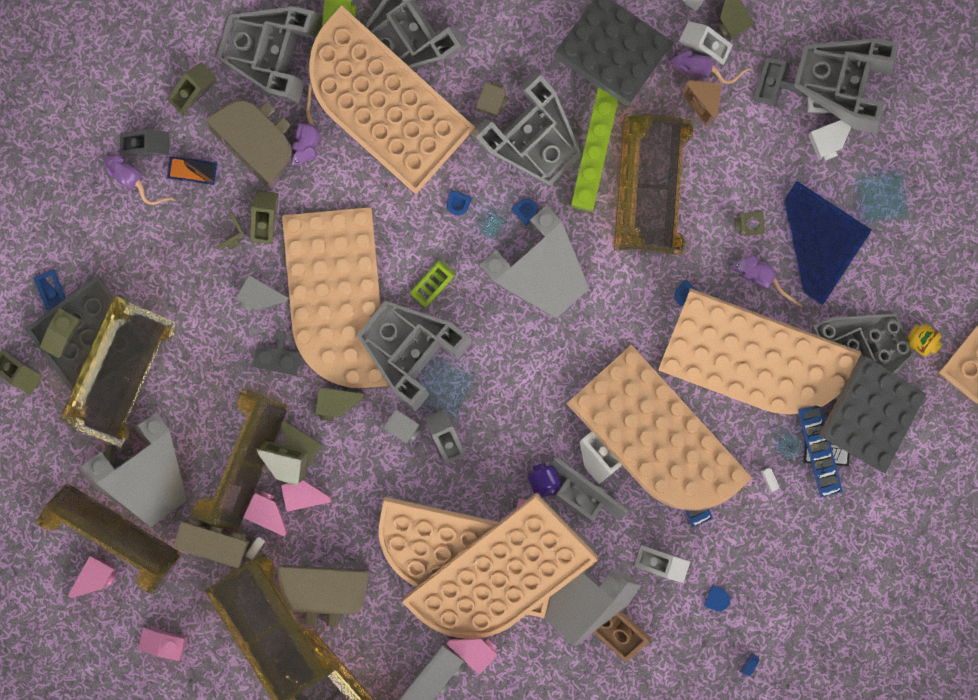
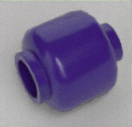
(544, 480)

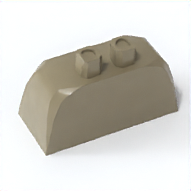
(253, 138)
(323, 591)

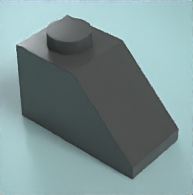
(144, 143)

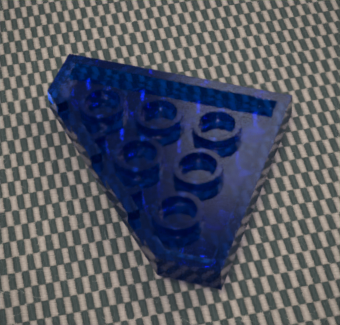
(822, 240)

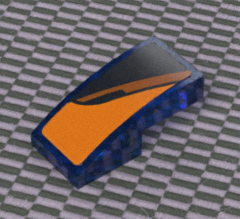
(191, 170)

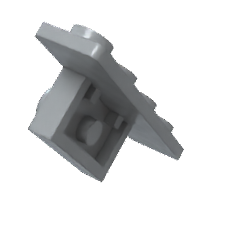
(583, 496)

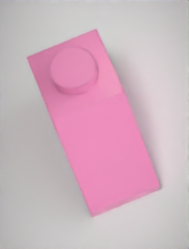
(303, 496)
(266, 513)
(93, 577)
(162, 644)
(474, 652)

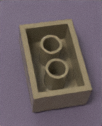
(212, 542)

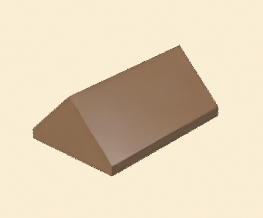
(704, 99)
(623, 636)

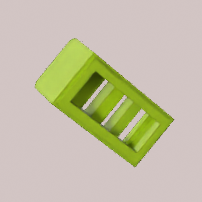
(446, 269)

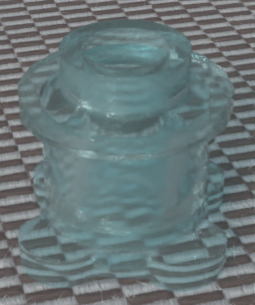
(492, 225)
(781, 447)

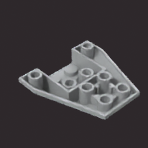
(875, 336)

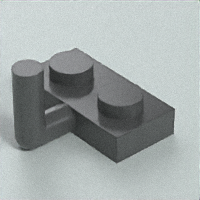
(773, 81)
(277, 358)

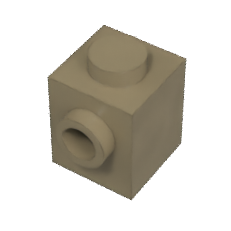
(492, 99)

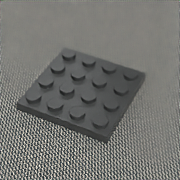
(613, 49)
(90, 305)
(872, 414)

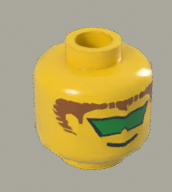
(924, 339)

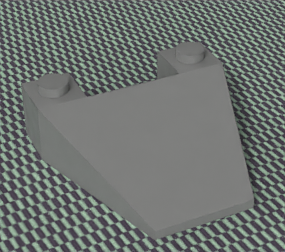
(410, 35)
(264, 46)
(838, 77)
(537, 138)
(547, 273)
(404, 342)
(148, 482)
(587, 603)

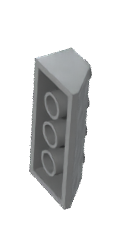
(434, 675)

